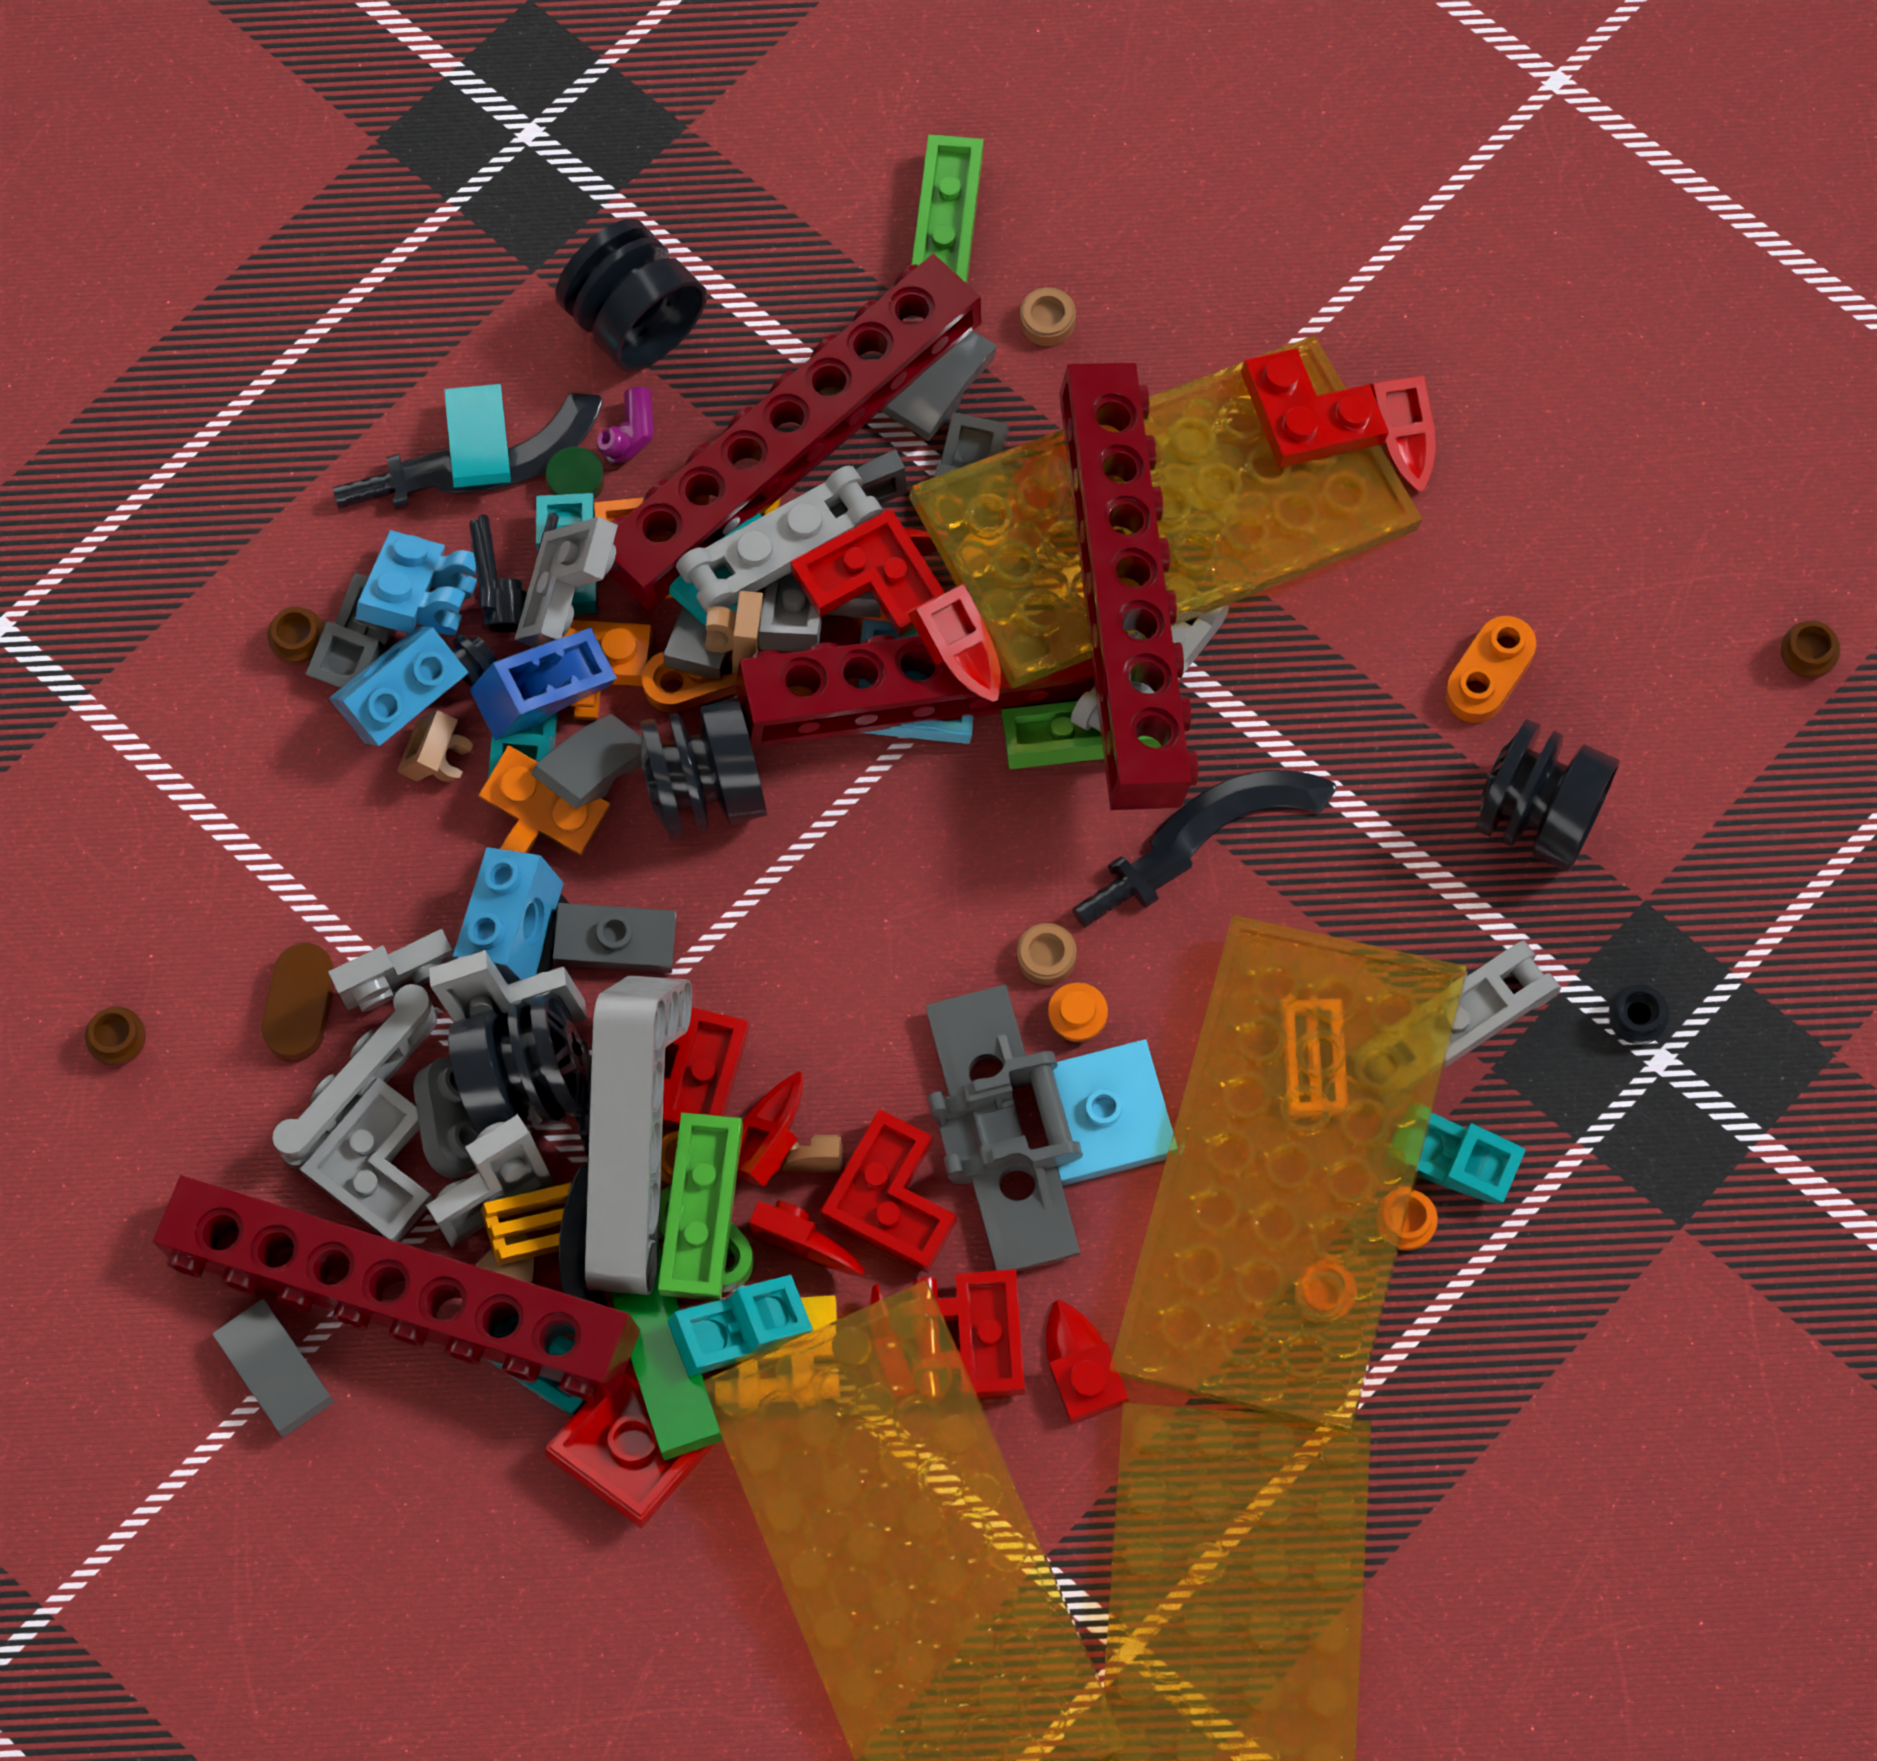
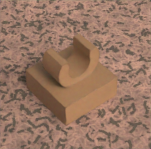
(735, 630)
(428, 747)

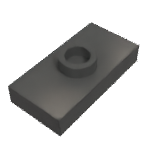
(615, 937)

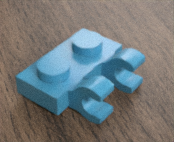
(401, 584)

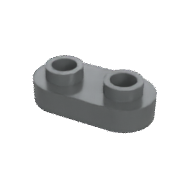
(443, 1120)

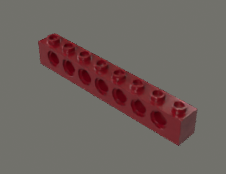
(826, 422)
(1134, 772)
(204, 1212)

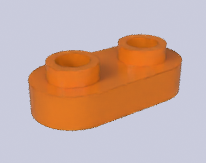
(1493, 666)
(694, 691)

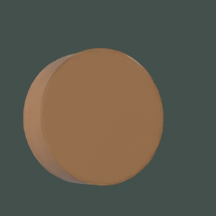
(1047, 316)
(1046, 954)

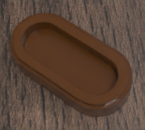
(298, 1002)

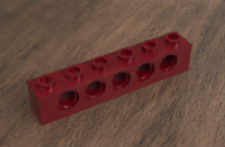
(838, 709)

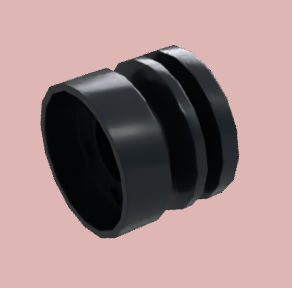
(630, 294)
(702, 768)
(1546, 794)
(522, 1065)

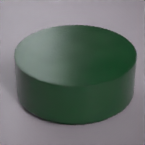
(575, 472)

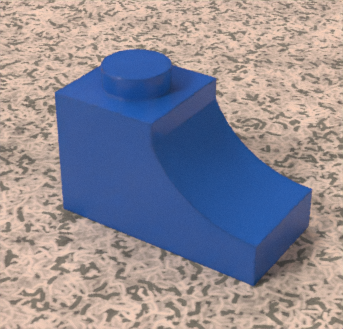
(541, 682)

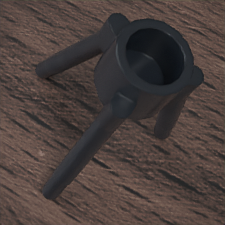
(499, 598)

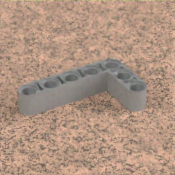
(626, 1120)

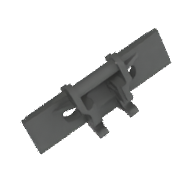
(985, 1133)

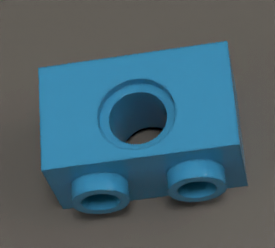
(398, 685)
(510, 912)

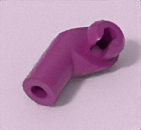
(635, 433)

